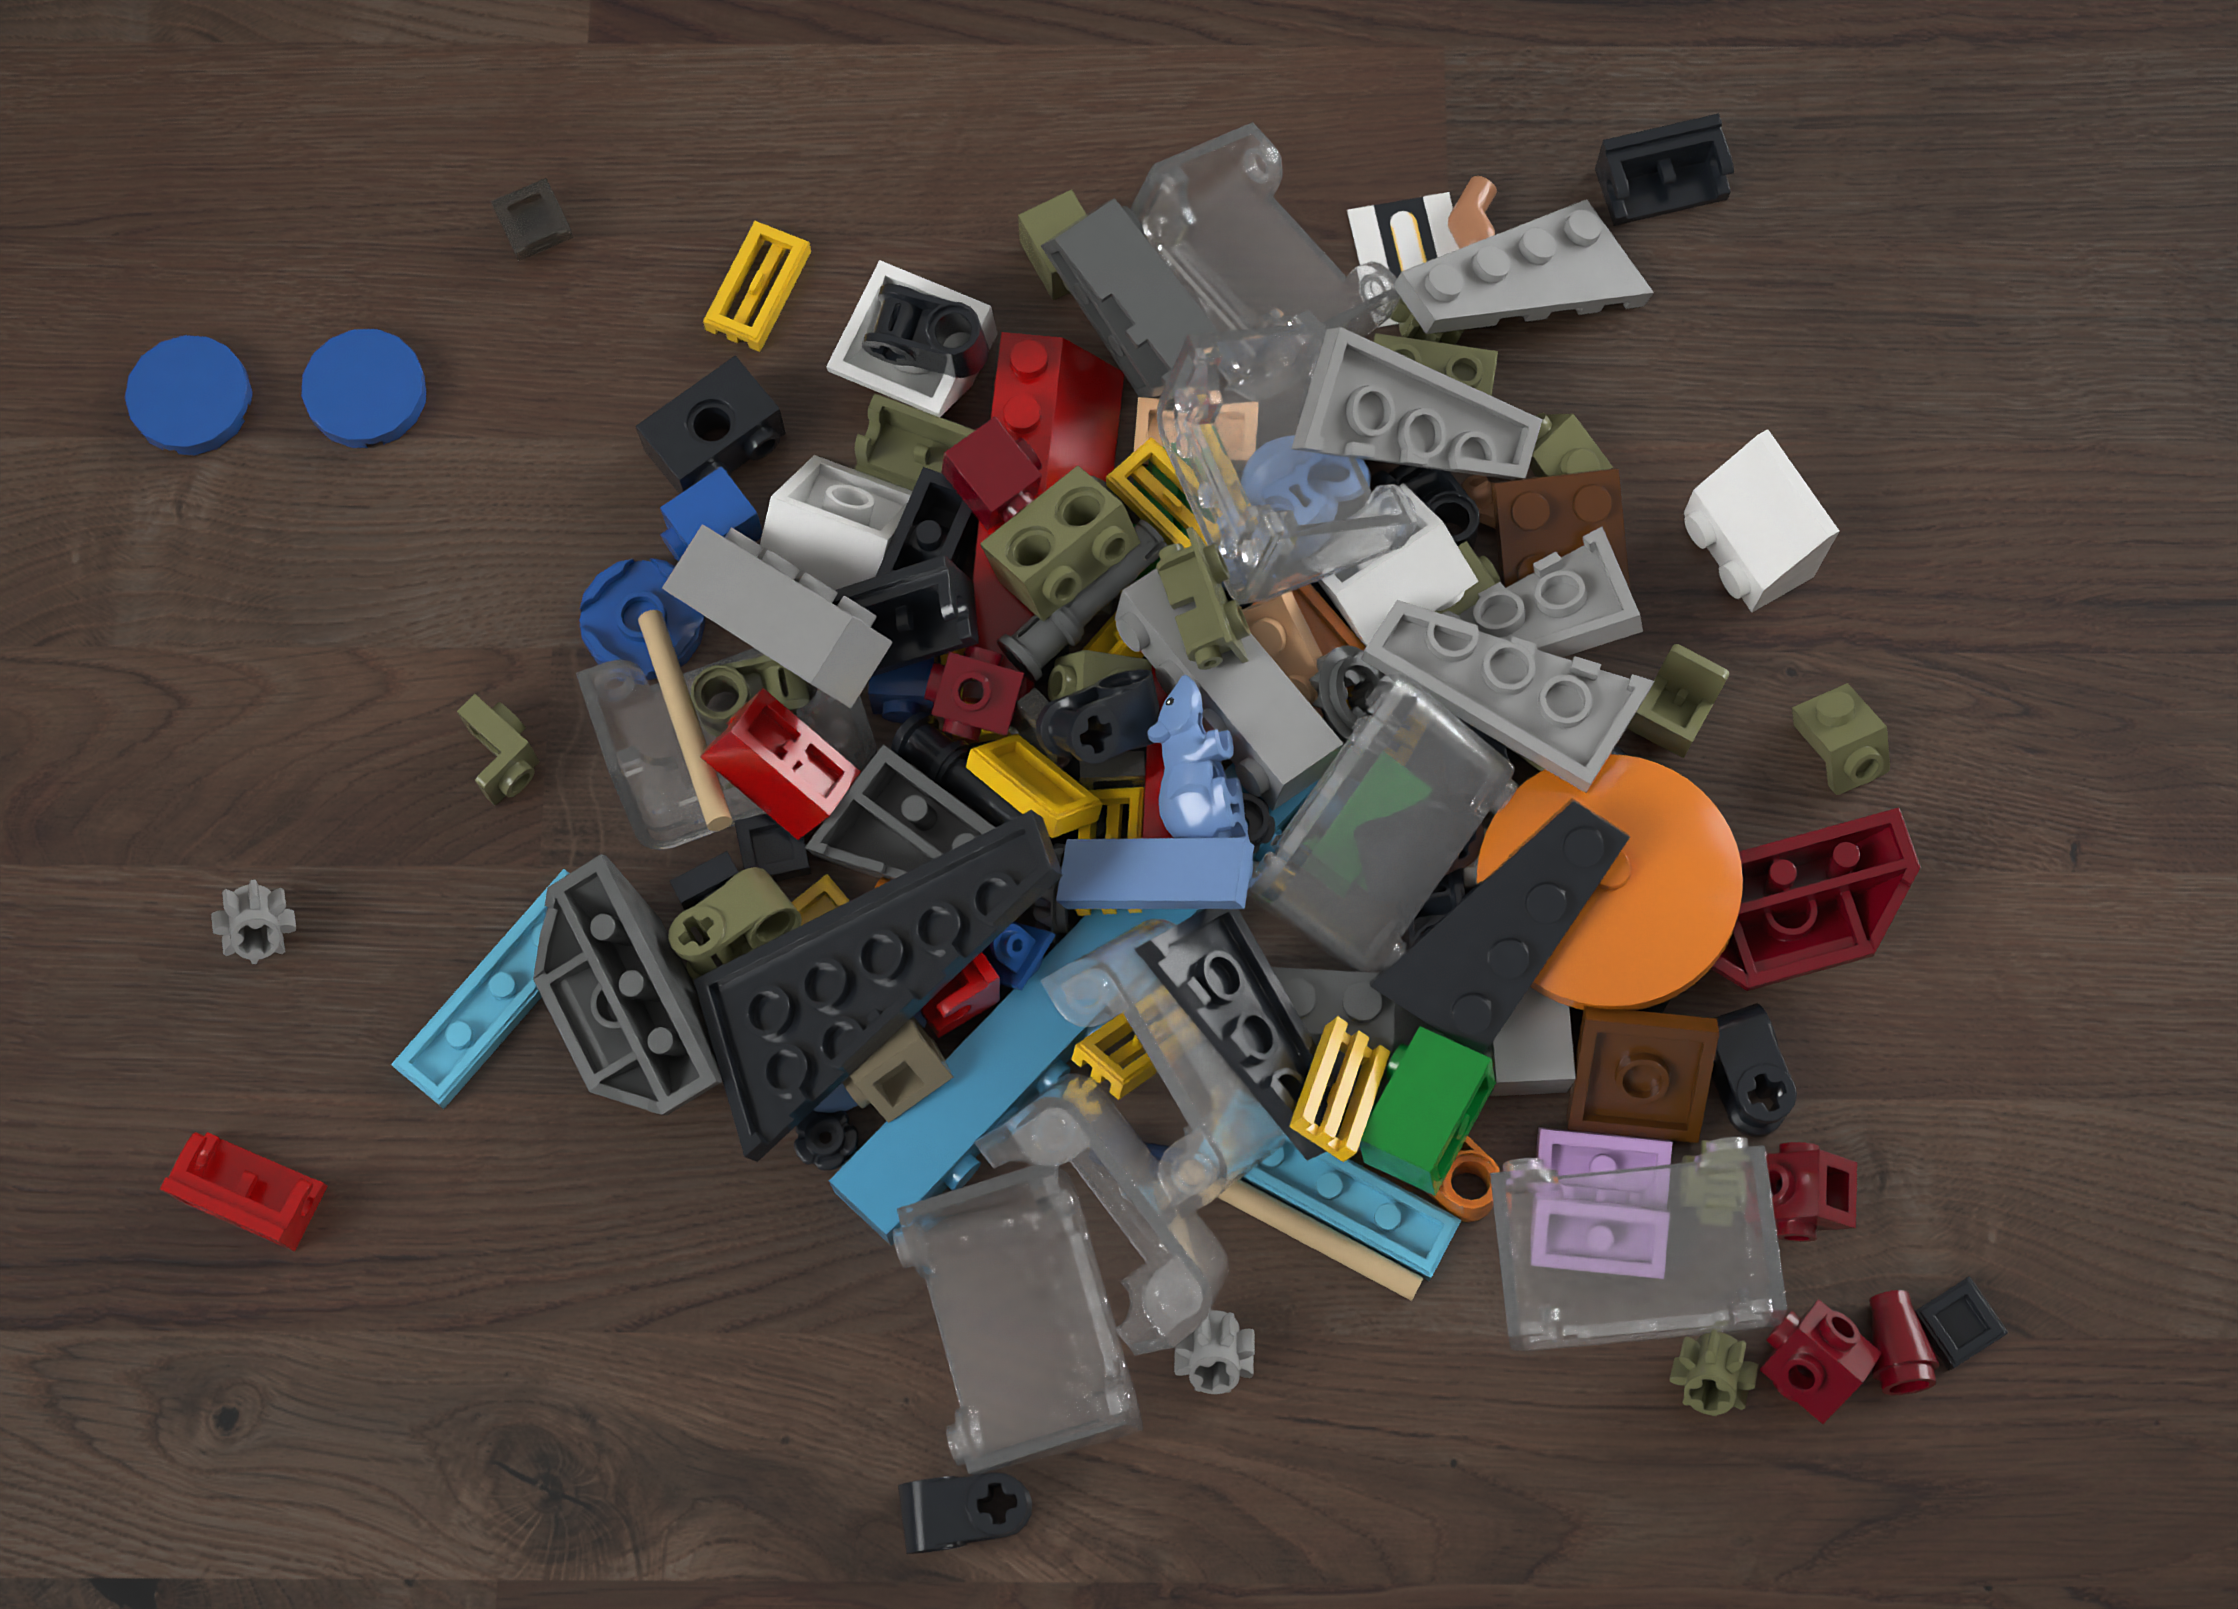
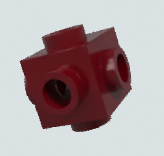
(998, 703)
(1811, 1191)
(1818, 1359)

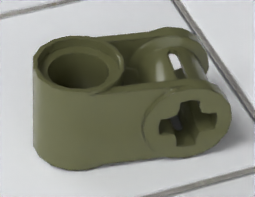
(744, 680)
(733, 921)

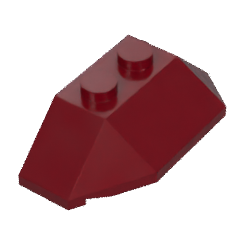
(1818, 899)

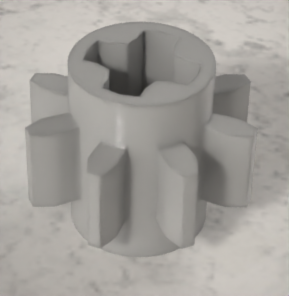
(253, 921)
(1216, 1354)

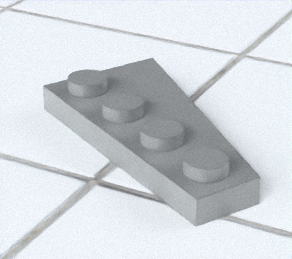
(1525, 272)
(1403, 413)
(1563, 604)
(1532, 701)

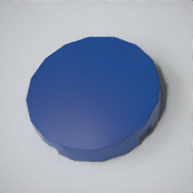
(364, 388)
(188, 395)
(619, 598)

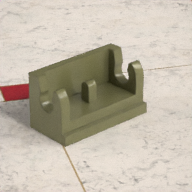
(903, 442)

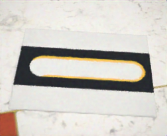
(1403, 233)

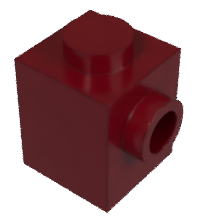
(993, 473)

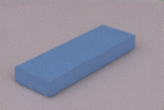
(1155, 873)

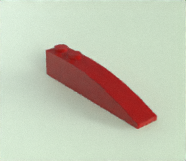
(1070, 416)

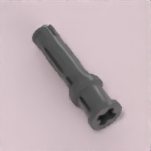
(1040, 641)

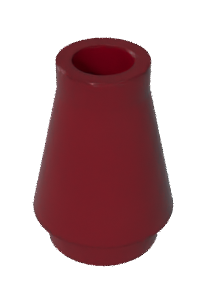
(1906, 1355)

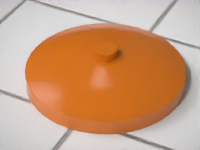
(1662, 903)

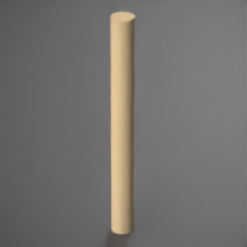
(684, 720)
(1323, 1238)

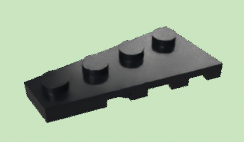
(1493, 944)
(1242, 1010)

